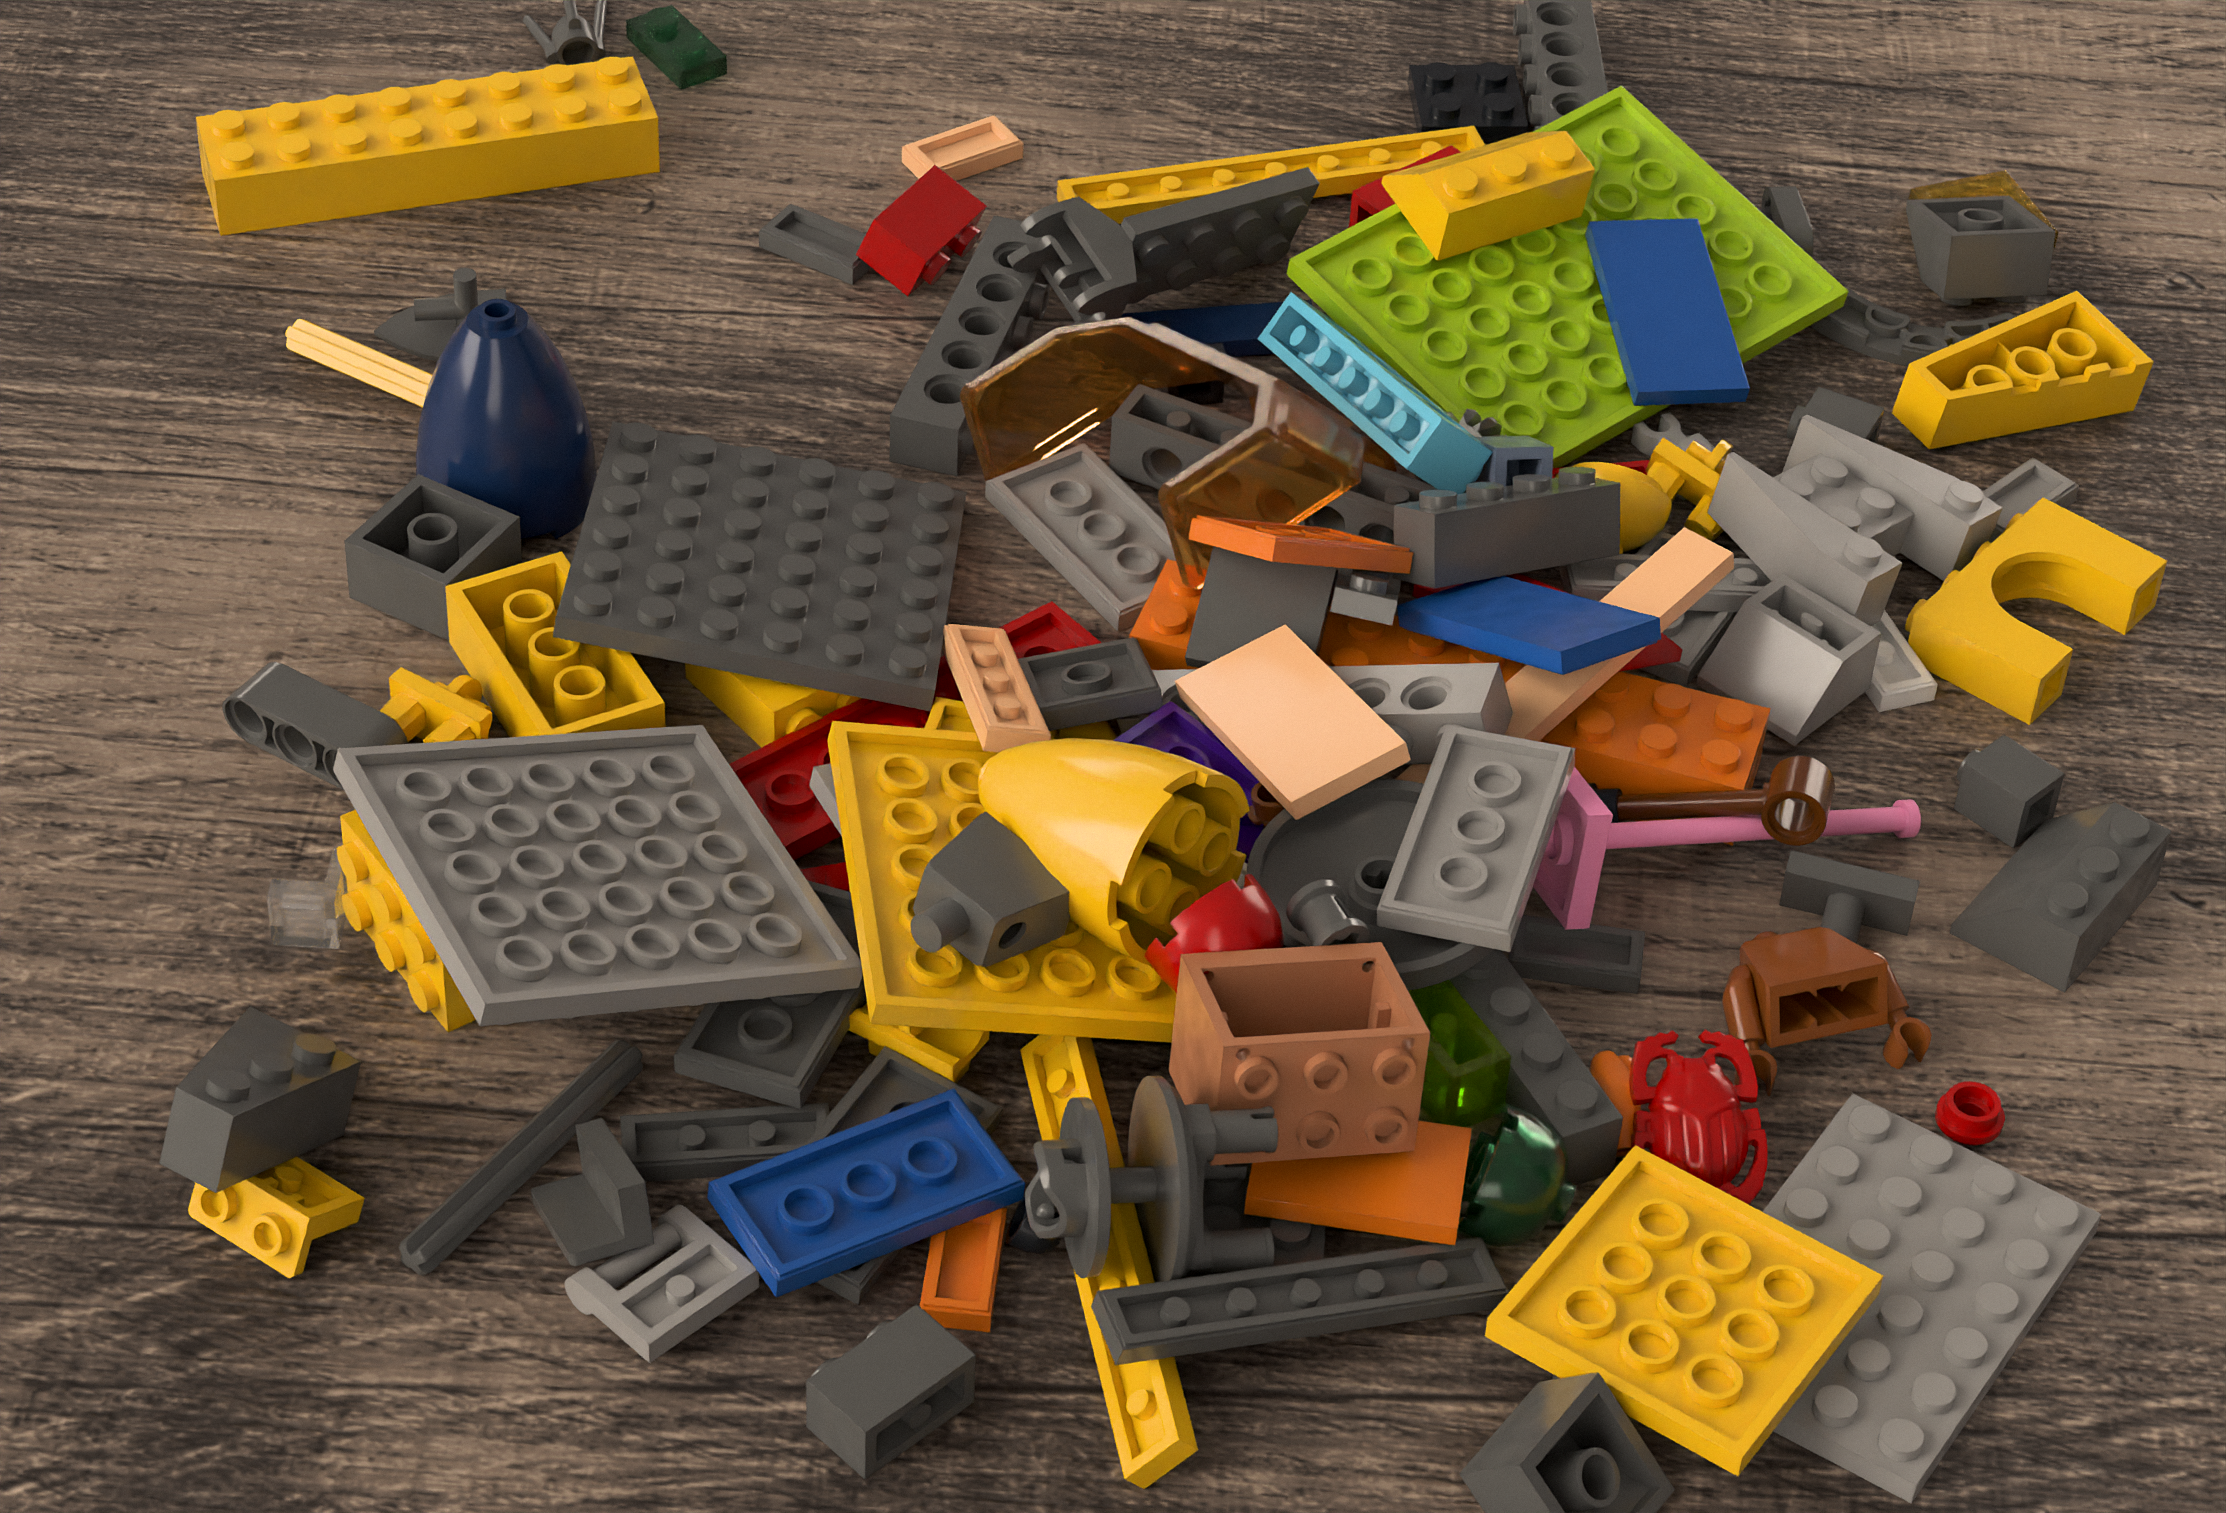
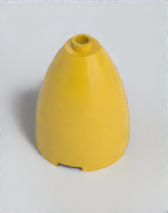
(1119, 830)

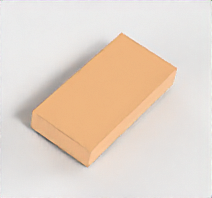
(964, 149)

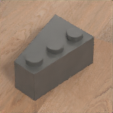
(257, 1102)

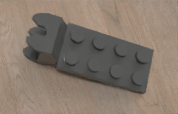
(1106, 265)

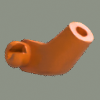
(1613, 1075)

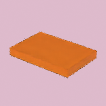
(1300, 544)
(1381, 1193)

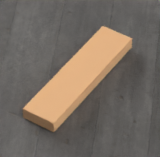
(993, 687)

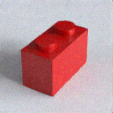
(922, 231)

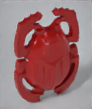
(1698, 1112)

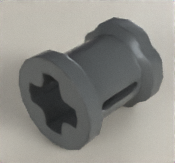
(1323, 917)

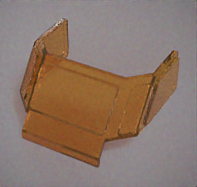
(1080, 375)

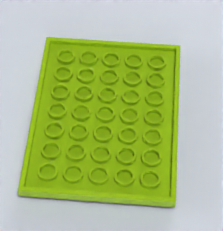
(1525, 320)

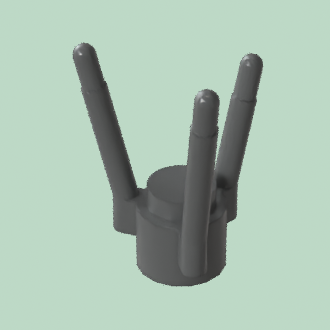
(573, 37)

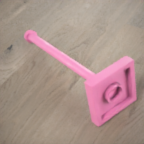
(1584, 831)

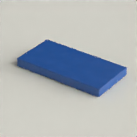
(1666, 312)
(1530, 623)
(865, 1192)

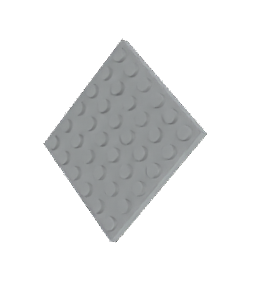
(594, 873)

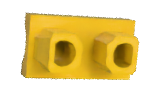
(1693, 476)
(438, 710)
(937, 1049)

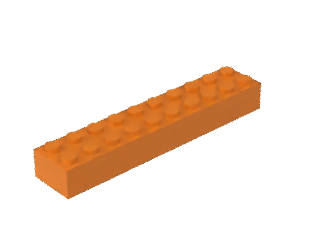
(1624, 735)

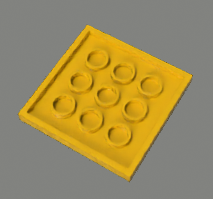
(1686, 1308)

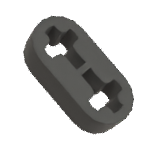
(1787, 211)

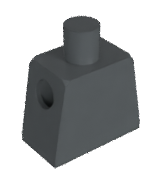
(988, 897)

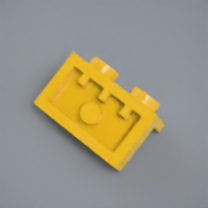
(278, 1212)

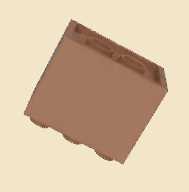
(1310, 1037)

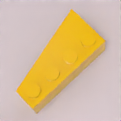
(2023, 376)

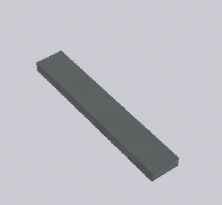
(1297, 1300)

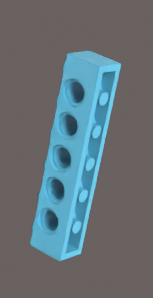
(1375, 396)

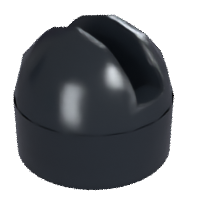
(1023, 1237)

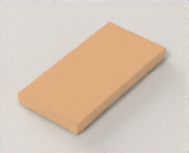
(1292, 721)

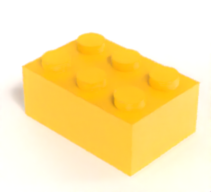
(381, 909)

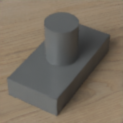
(1848, 895)

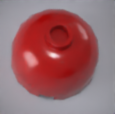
(1219, 922)

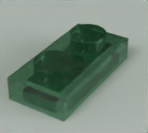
(676, 47)

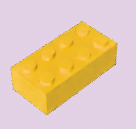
(540, 682)

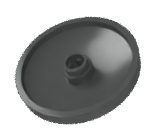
(1356, 847)

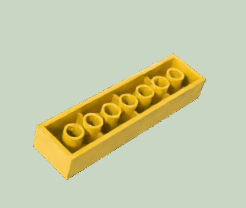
(427, 144)

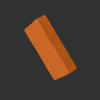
(965, 1273)

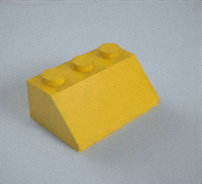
(1493, 191)

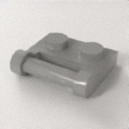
(673, 1296)

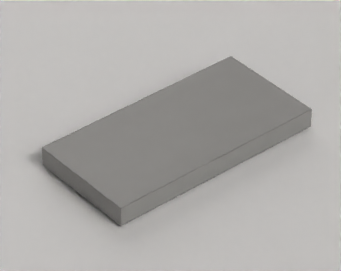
(1087, 529)
(1476, 838)

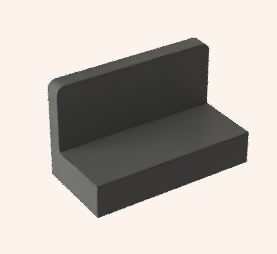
(603, 1207)

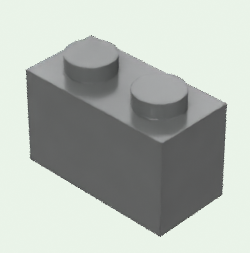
(890, 1390)

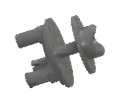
(1163, 1178)

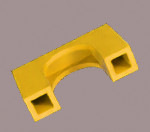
(2039, 555)

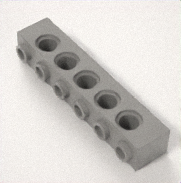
(1409, 698)

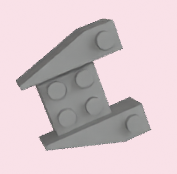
(1845, 515)

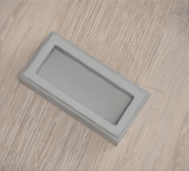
(2025, 487)

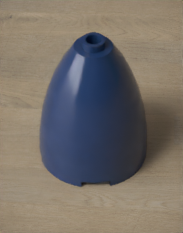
(508, 422)

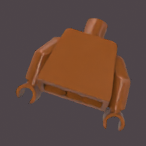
(1815, 988)

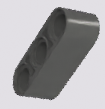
(305, 720)

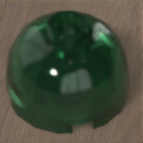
(1515, 1180)

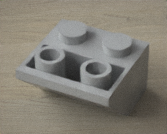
(1793, 657)

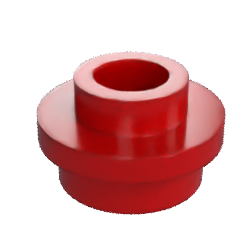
(1970, 1113)

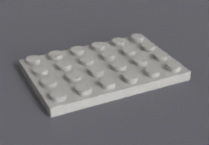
(1964, 1273)

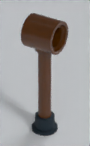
(1782, 818)

